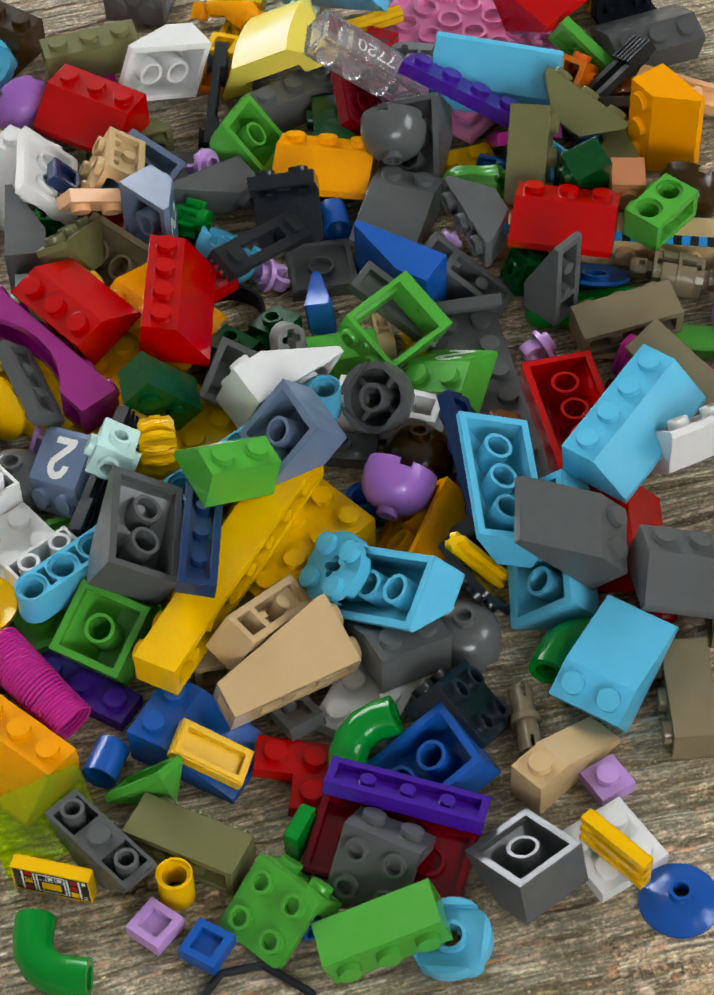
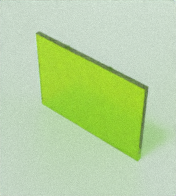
(23, 819)

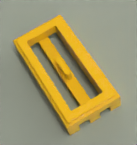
(616, 848)

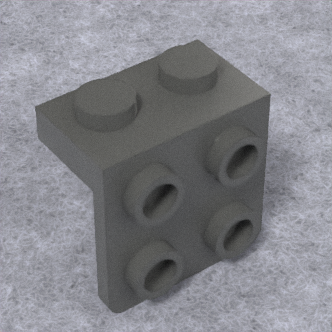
(140, 11)
(376, 856)

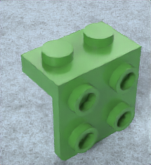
(277, 908)

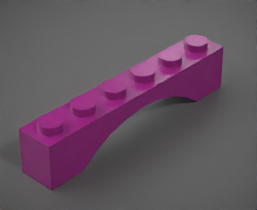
(84, 392)

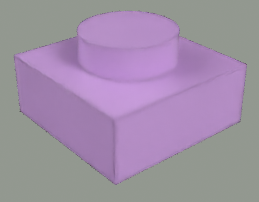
(607, 780)
(155, 926)

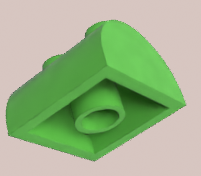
(247, 133)

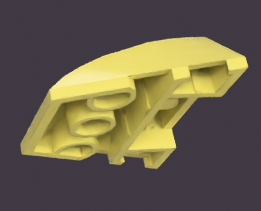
(270, 45)

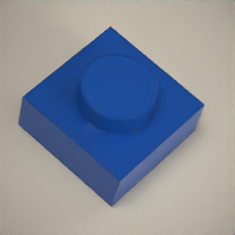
(207, 946)

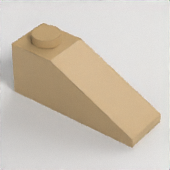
(257, 621)
(555, 762)

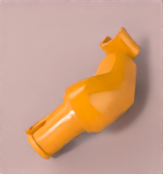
(235, 11)

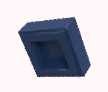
(61, 176)

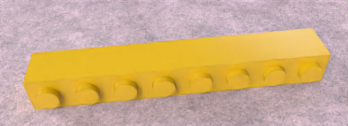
(246, 543)

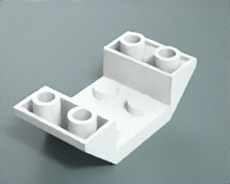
(686, 440)
(23, 534)

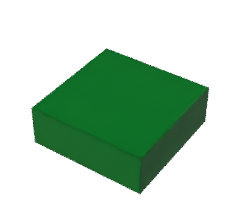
(299, 831)

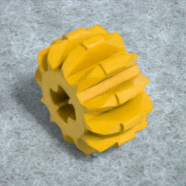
(157, 446)

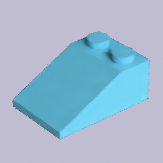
(614, 663)

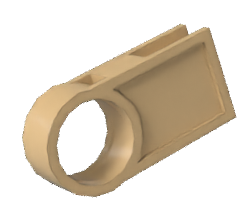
(384, 335)

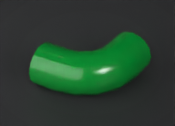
(555, 647)
(365, 729)
(40, 960)

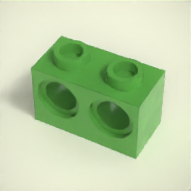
(660, 212)

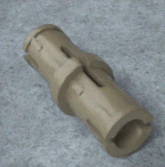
(525, 718)

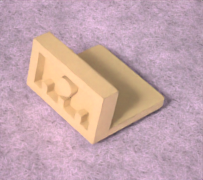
(112, 157)

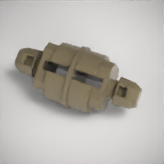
(682, 269)

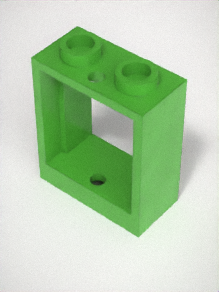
(417, 307)

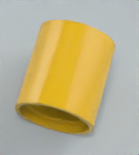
(175, 870)

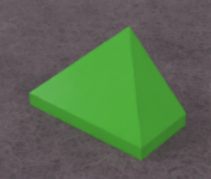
(157, 780)

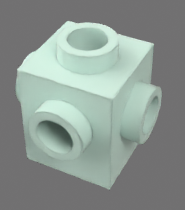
(112, 446)

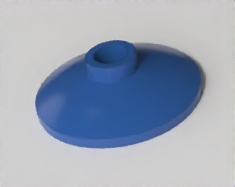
(601, 276)
(674, 914)

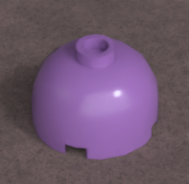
(21, 102)
(395, 486)

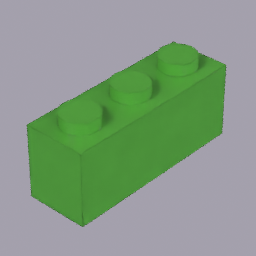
(381, 932)

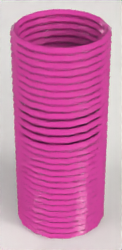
(33, 679)

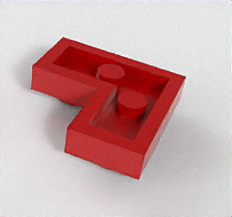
(296, 762)

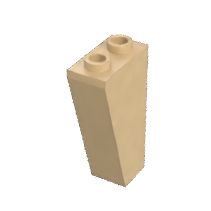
(292, 663)

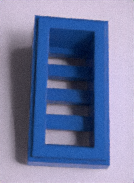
(319, 307)

